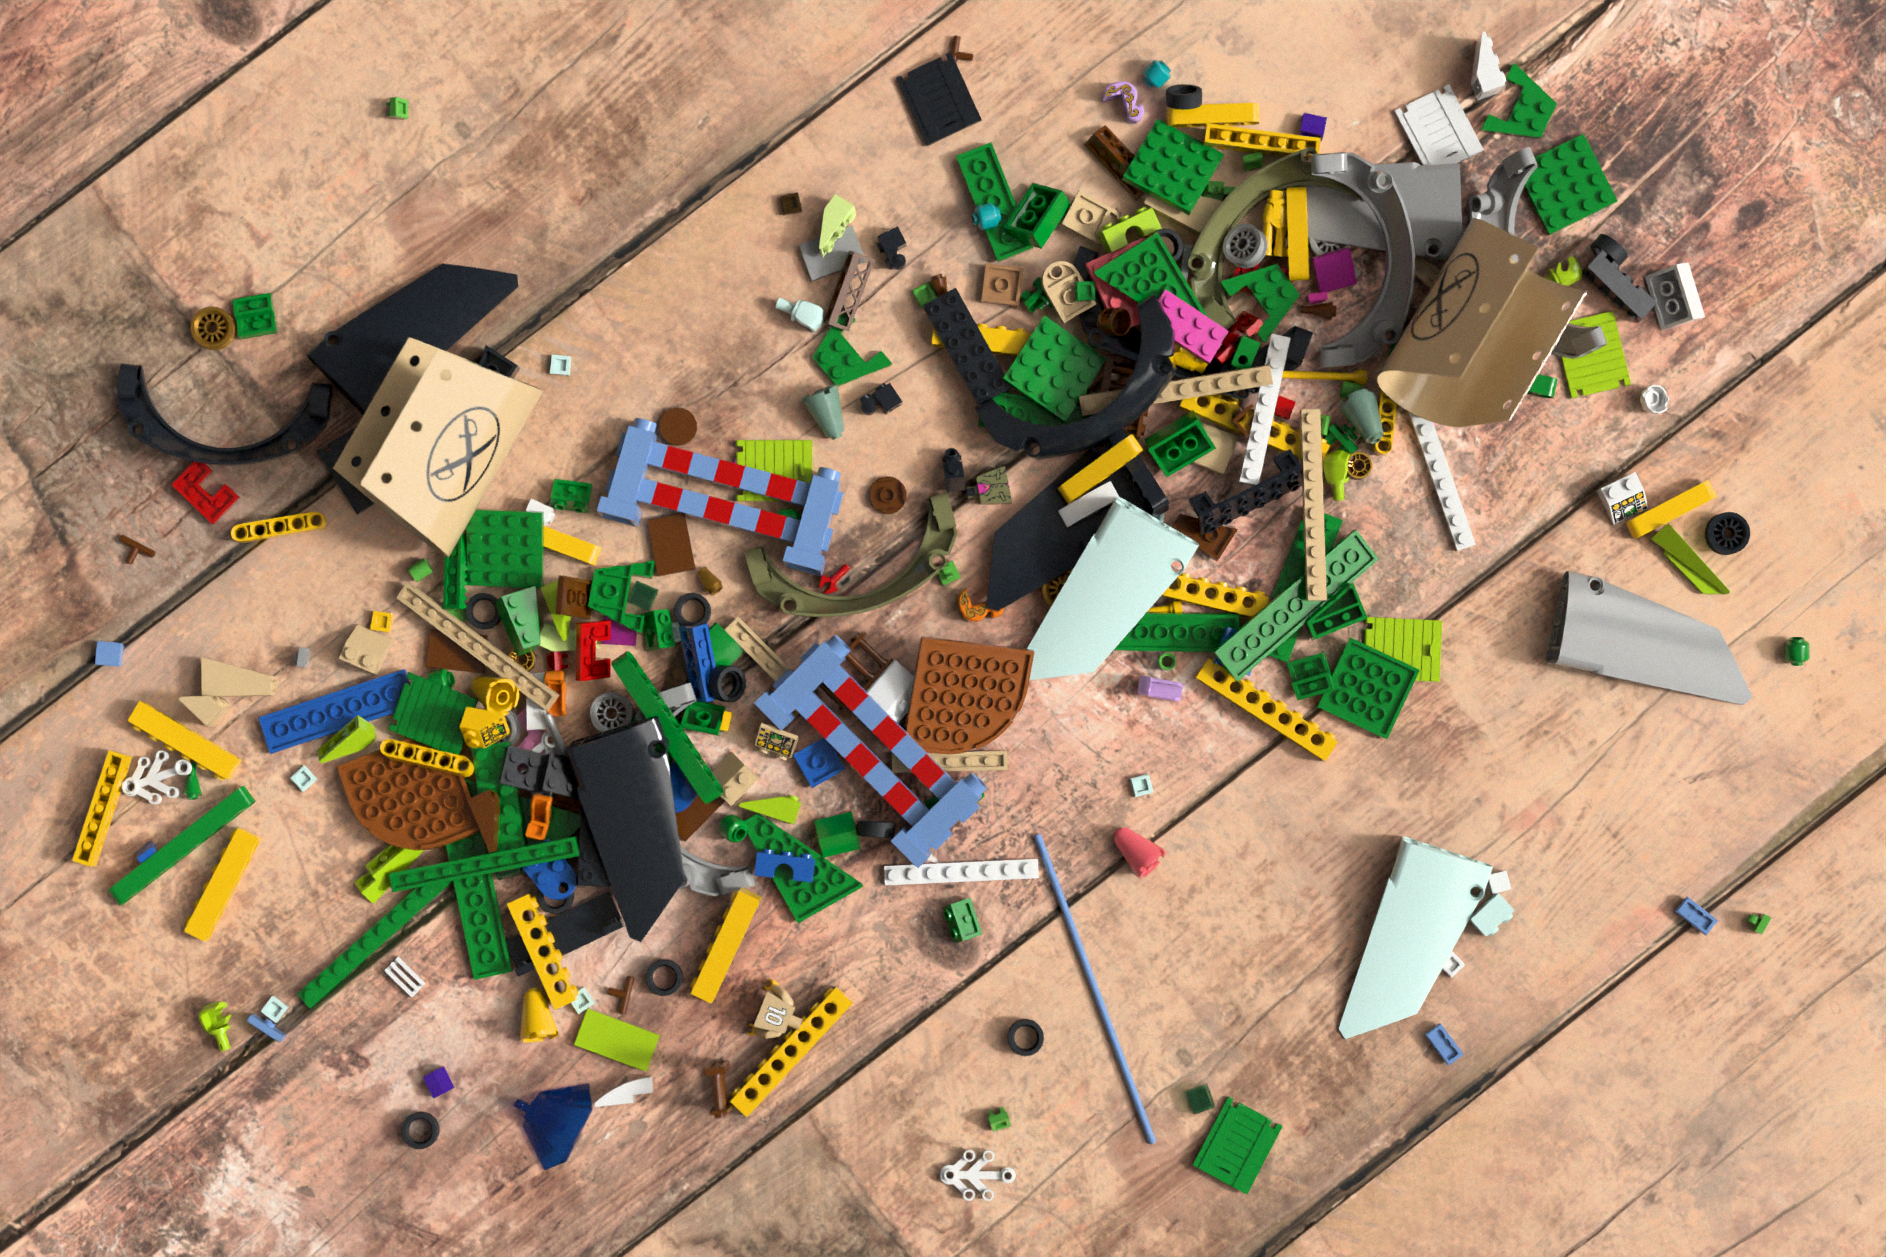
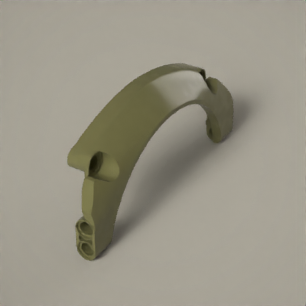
(1279, 175)
(936, 543)

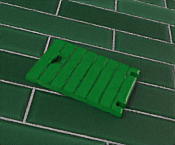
(431, 714)
(1238, 1144)

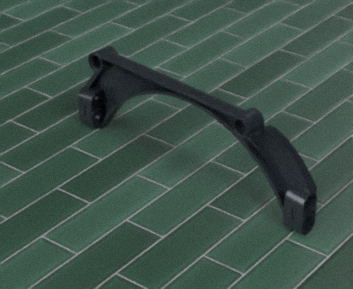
(1129, 344)

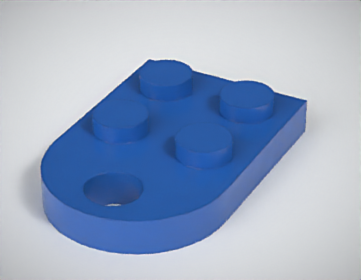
(683, 791)
(550, 875)

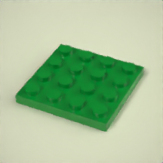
(1173, 167)
(1568, 185)
(1054, 368)
(505, 548)
(1369, 688)

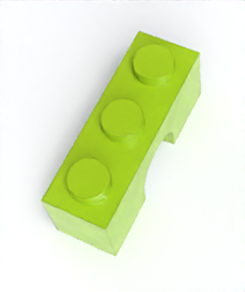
(1143, 222)

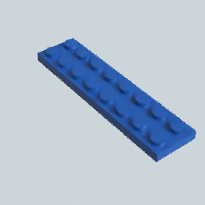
(332, 712)

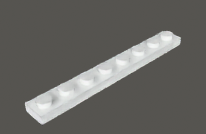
(1264, 412)
(1443, 482)
(961, 872)

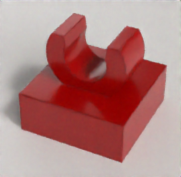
(554, 661)

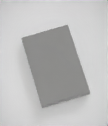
(834, 261)

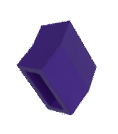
(1312, 125)
(438, 1082)

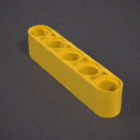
(1221, 114)
(1297, 233)
(1388, 418)
(1100, 469)
(1671, 509)
(288, 527)
(571, 546)
(435, 761)

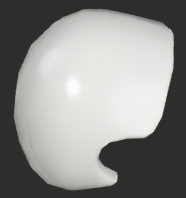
(1654, 399)

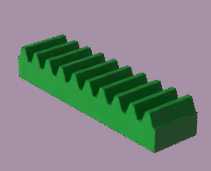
(455, 577)

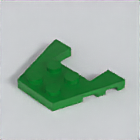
(1530, 112)
(1272, 292)
(841, 360)
(611, 592)

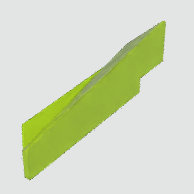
(1688, 562)
(388, 861)

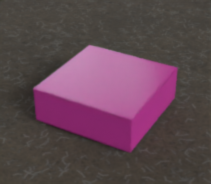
(1316, 298)

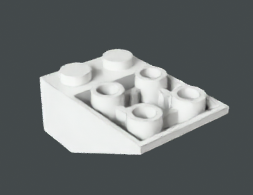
(1486, 76)

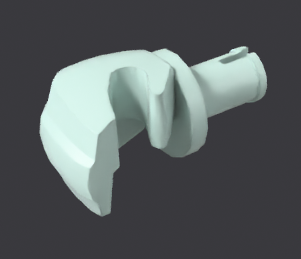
(804, 312)

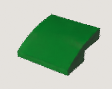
(255, 316)
(724, 647)
(1310, 675)

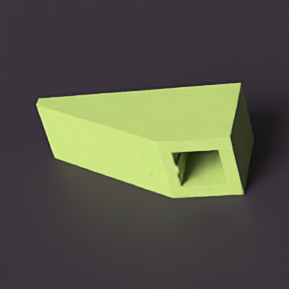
(835, 219)
(551, 639)

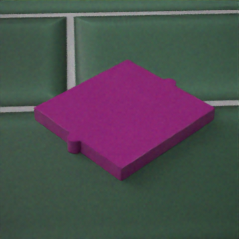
(621, 635)

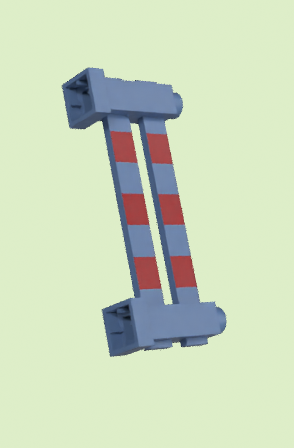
(628, 487)
(796, 690)

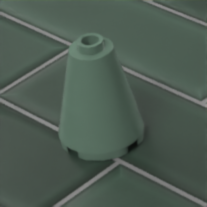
(826, 410)
(1363, 414)

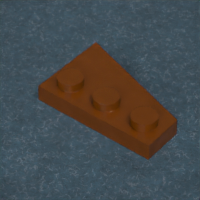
(1212, 543)

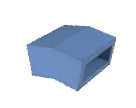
(109, 653)

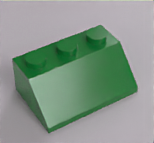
(1037, 215)
(1180, 443)

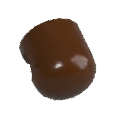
(1109, 324)

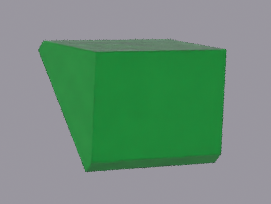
(703, 718)
(837, 834)

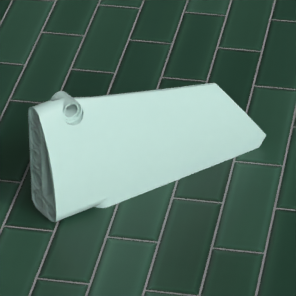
(1108, 591)
(1412, 933)

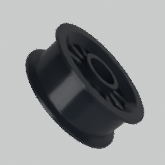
(1743, 528)

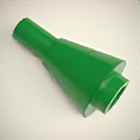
(192, 787)

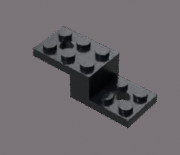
(546, 773)

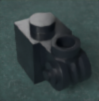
(890, 243)
(884, 396)
(953, 470)

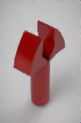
(839, 574)

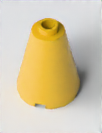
(495, 693)
(536, 1018)

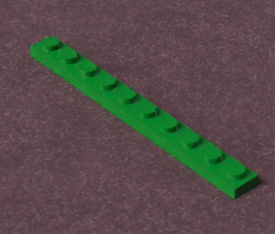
(484, 864)
(370, 942)

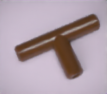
(955, 50)
(136, 548)
(625, 995)

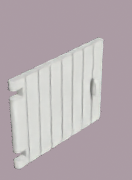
(1439, 128)

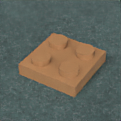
(1002, 285)

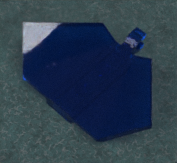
(556, 1122)

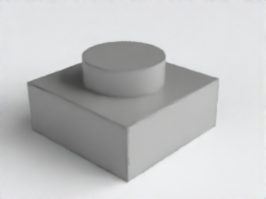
(302, 657)

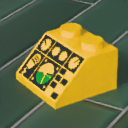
(483, 727)

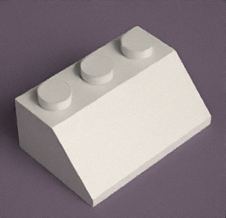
(1675, 296)
(893, 690)

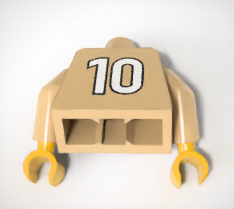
(775, 1013)

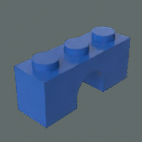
(802, 866)

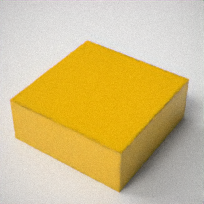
(381, 621)
(726, 721)

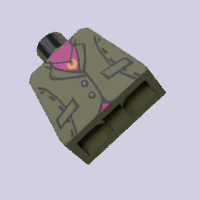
(991, 488)

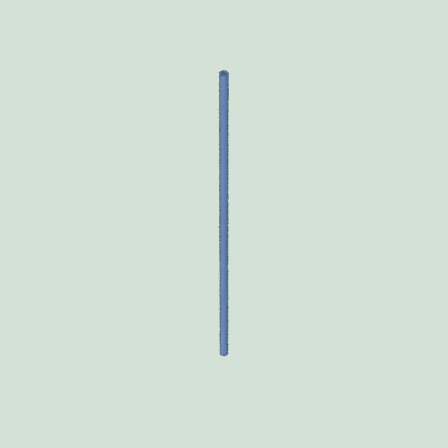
(1095, 989)

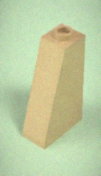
(1194, 222)
(233, 681)

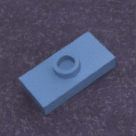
(1696, 915)
(266, 1026)
(1444, 1044)

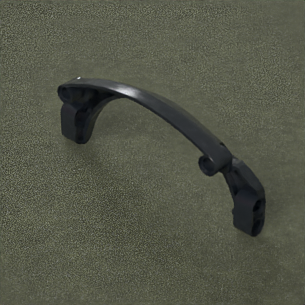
(1137, 396)
(140, 410)

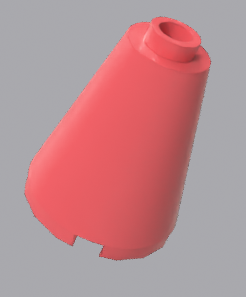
(1138, 851)

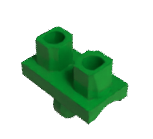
(1036, 300)
(1336, 433)

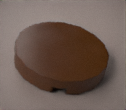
(678, 426)
(887, 495)

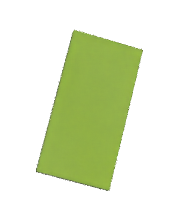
(617, 1039)

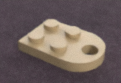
(1088, 216)
(1062, 291)

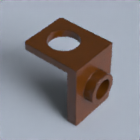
(1239, 414)

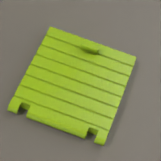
(1601, 368)
(778, 457)
(1408, 642)

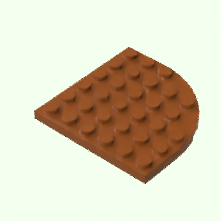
(965, 693)
(408, 802)

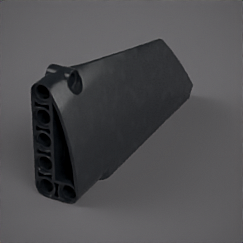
(431, 309)
(1039, 546)
(632, 817)

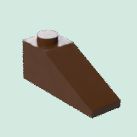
(487, 813)

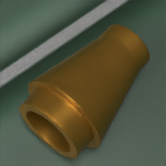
(710, 581)

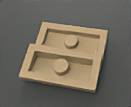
(1218, 458)

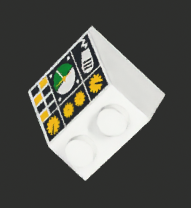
(1623, 498)

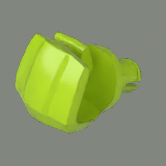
(1568, 277)
(1335, 472)
(215, 1024)

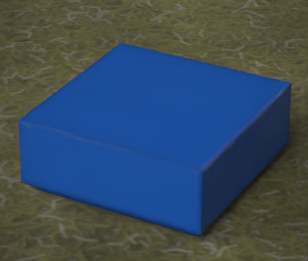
(146, 851)

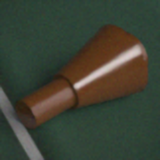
(939, 284)
(1324, 310)

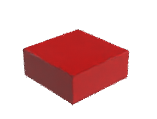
(1284, 407)

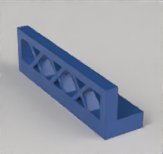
(702, 660)

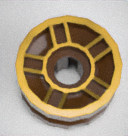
(1364, 460)
(530, 659)

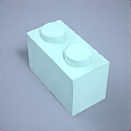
(1491, 915)

